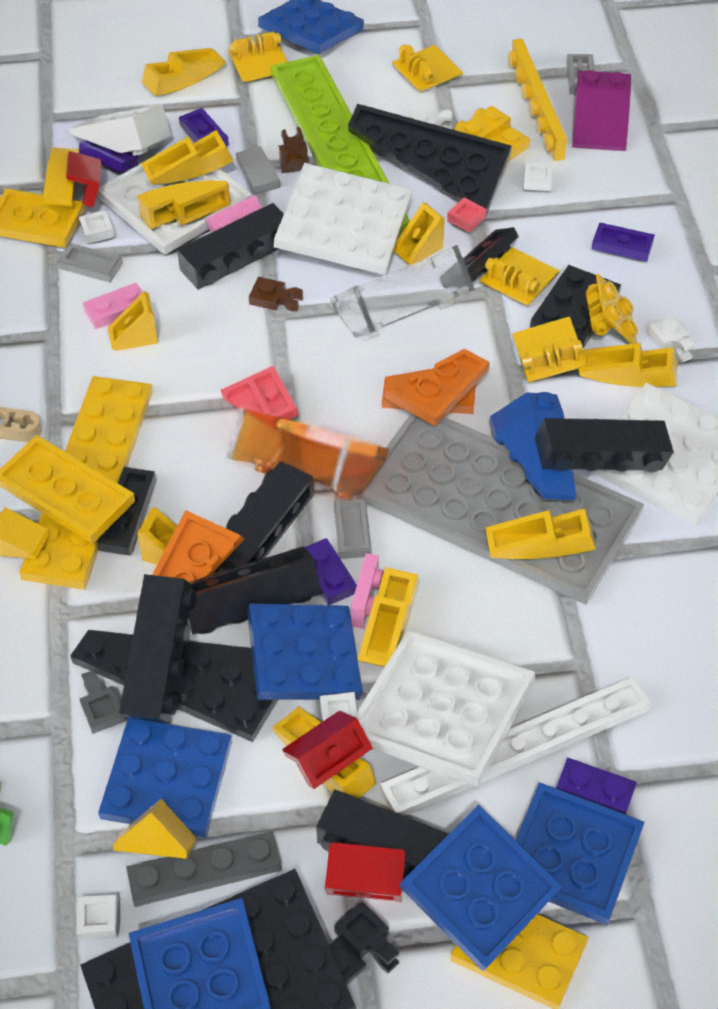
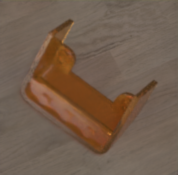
(328, 456)

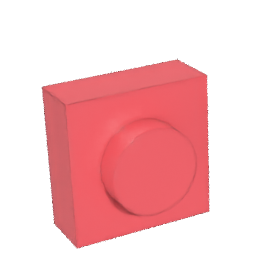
(466, 215)

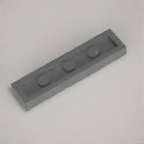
(203, 869)

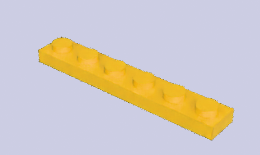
(539, 102)

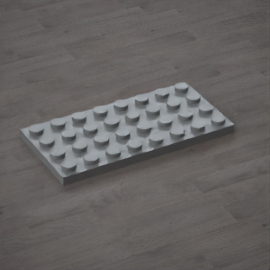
(464, 481)

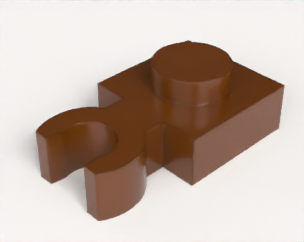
(293, 152)
(272, 293)

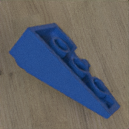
(516, 429)

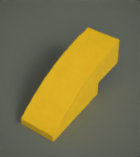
(181, 70)
(188, 160)
(57, 188)
(183, 202)
(631, 365)
(541, 536)
(388, 616)
(352, 780)

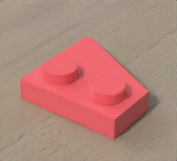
(261, 393)

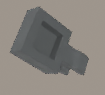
(100, 705)

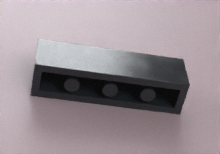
(230, 247)
(603, 444)
(268, 513)
(271, 580)
(157, 649)
(365, 824)

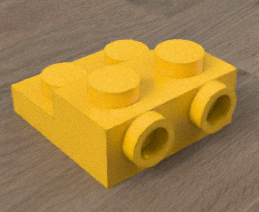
(495, 126)

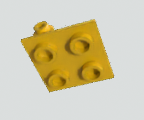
(254, 60)
(425, 67)
(518, 275)
(610, 310)
(549, 349)

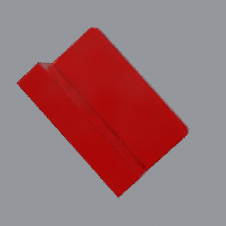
(87, 171)
(328, 748)
(365, 872)

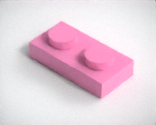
(233, 213)
(108, 307)
(363, 599)

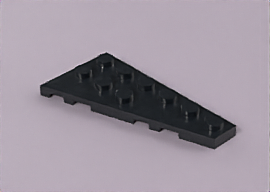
(444, 157)
(213, 688)

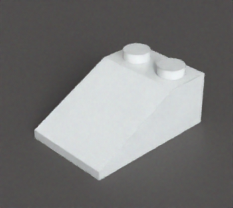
(126, 130)

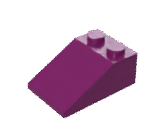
(601, 110)

